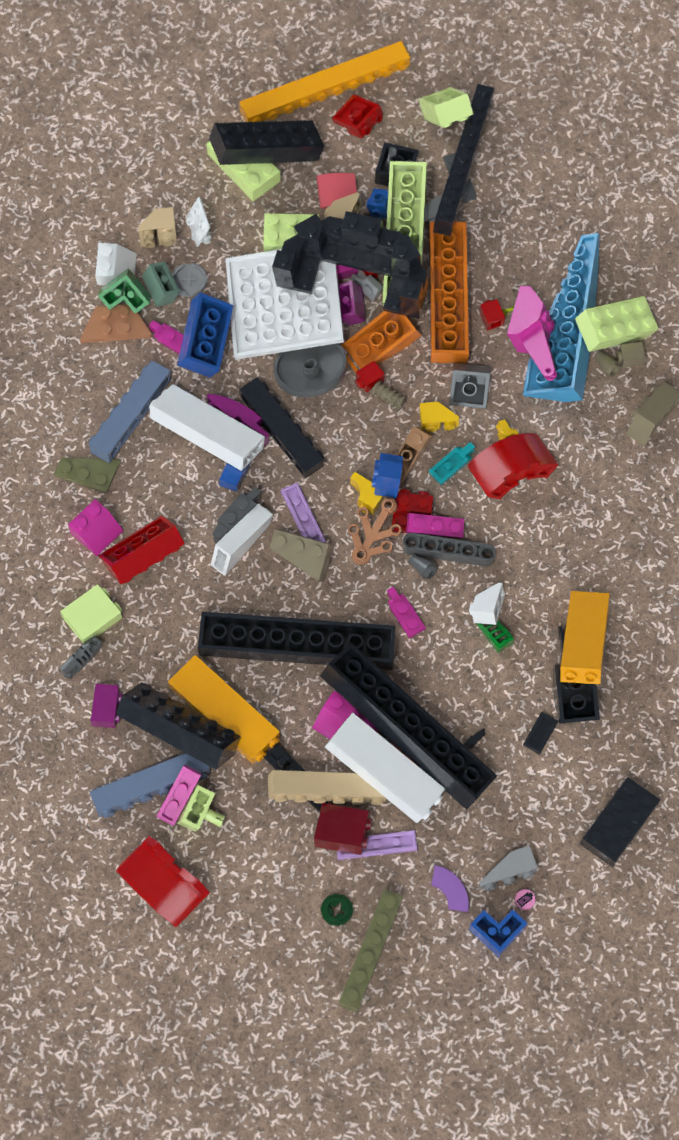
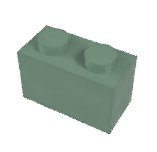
(160, 284)

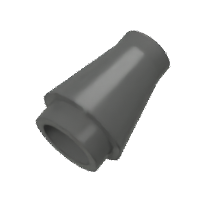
(423, 566)

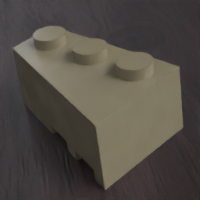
(653, 412)
(305, 553)

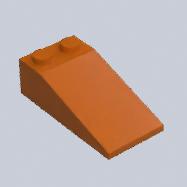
(380, 339)

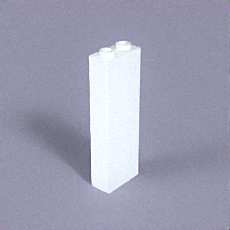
(206, 427)
(385, 768)

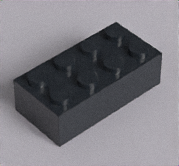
(620, 822)

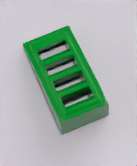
(509, 640)

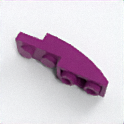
(238, 412)

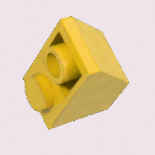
(435, 413)

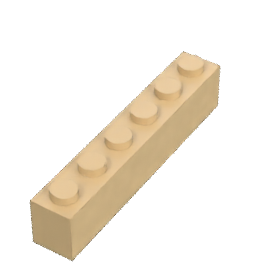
(321, 787)

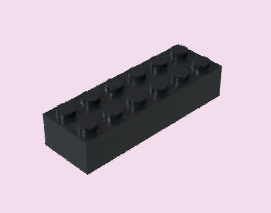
(266, 142)
(178, 725)

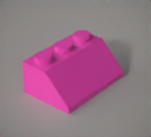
(334, 714)

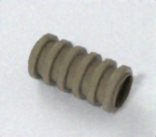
(388, 395)

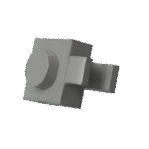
(370, 286)

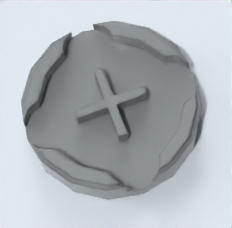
(190, 279)

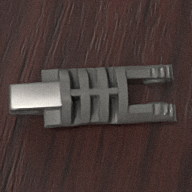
(81, 657)

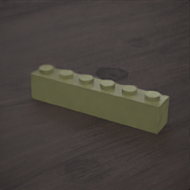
(370, 951)

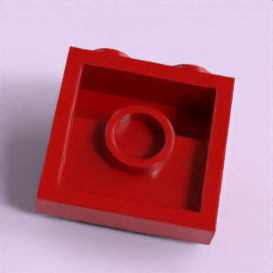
(358, 116)
(410, 503)

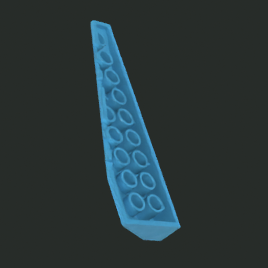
(566, 340)

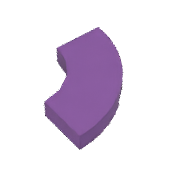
(452, 888)

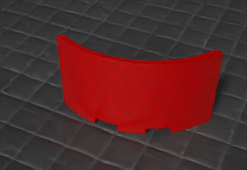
(509, 461)
(161, 883)

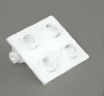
(198, 223)

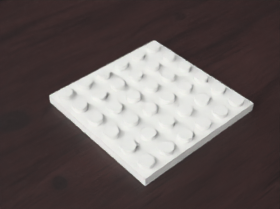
(277, 318)

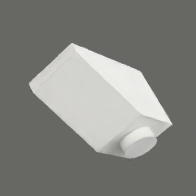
(488, 605)

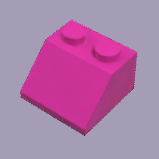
(95, 527)

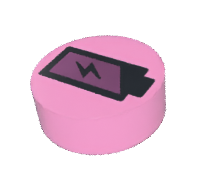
(525, 899)

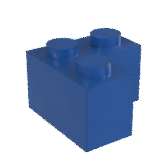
(387, 475)
(498, 935)

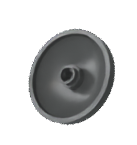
(310, 370)

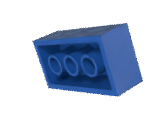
(205, 335)

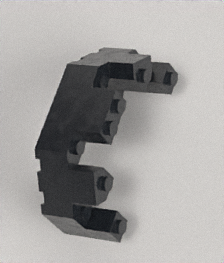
(358, 244)

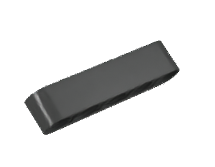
(458, 546)

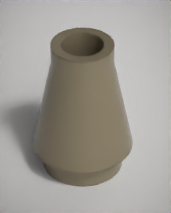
(608, 364)

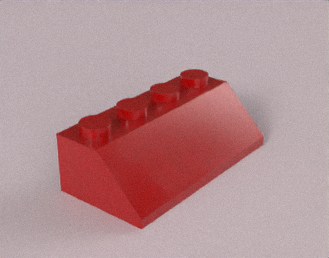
(142, 549)

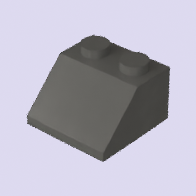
(469, 385)

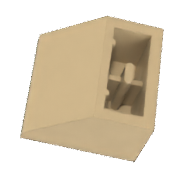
(162, 221)

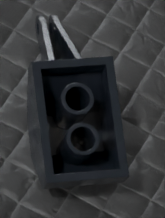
(573, 700)

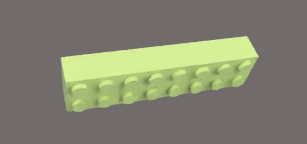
(406, 204)

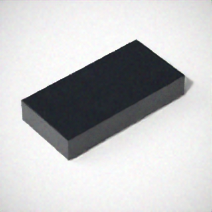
(540, 733)

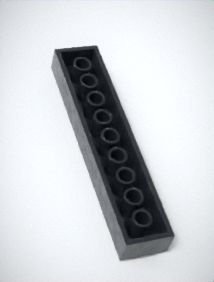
(292, 639)
(408, 725)

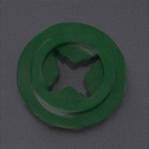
(332, 901)

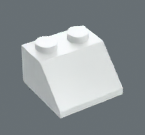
(113, 261)

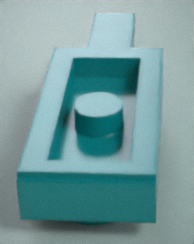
(452, 463)

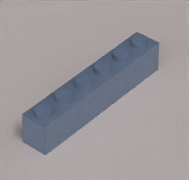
(129, 412)
(143, 785)

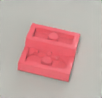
(335, 186)

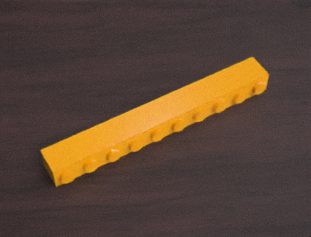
(325, 83)

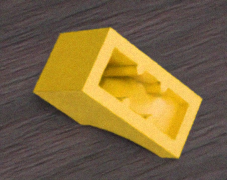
(366, 493)

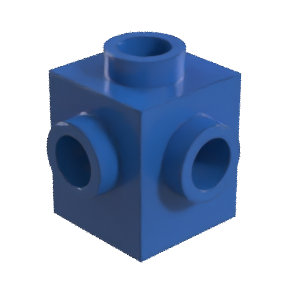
(378, 203)

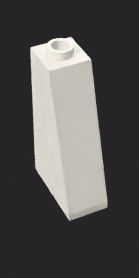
(240, 539)

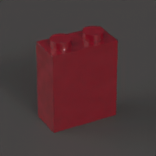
(342, 829)

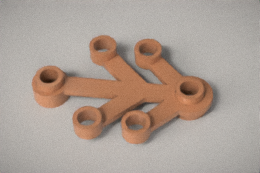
(373, 534)

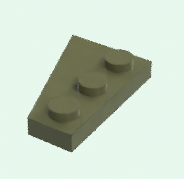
(88, 472)

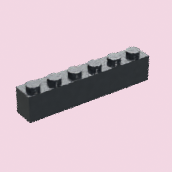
(282, 428)

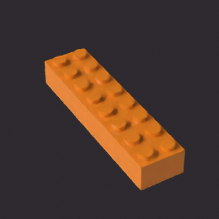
(448, 295)

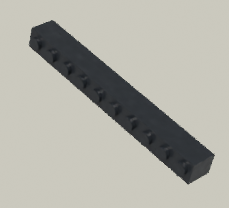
(463, 160)

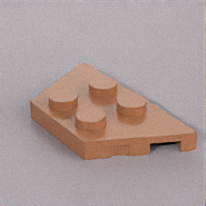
(114, 325)

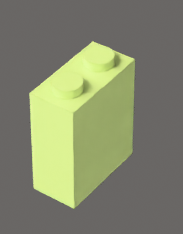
(91, 613)

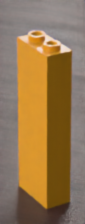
(585, 637)
(218, 701)

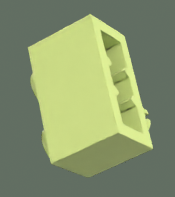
(198, 809)

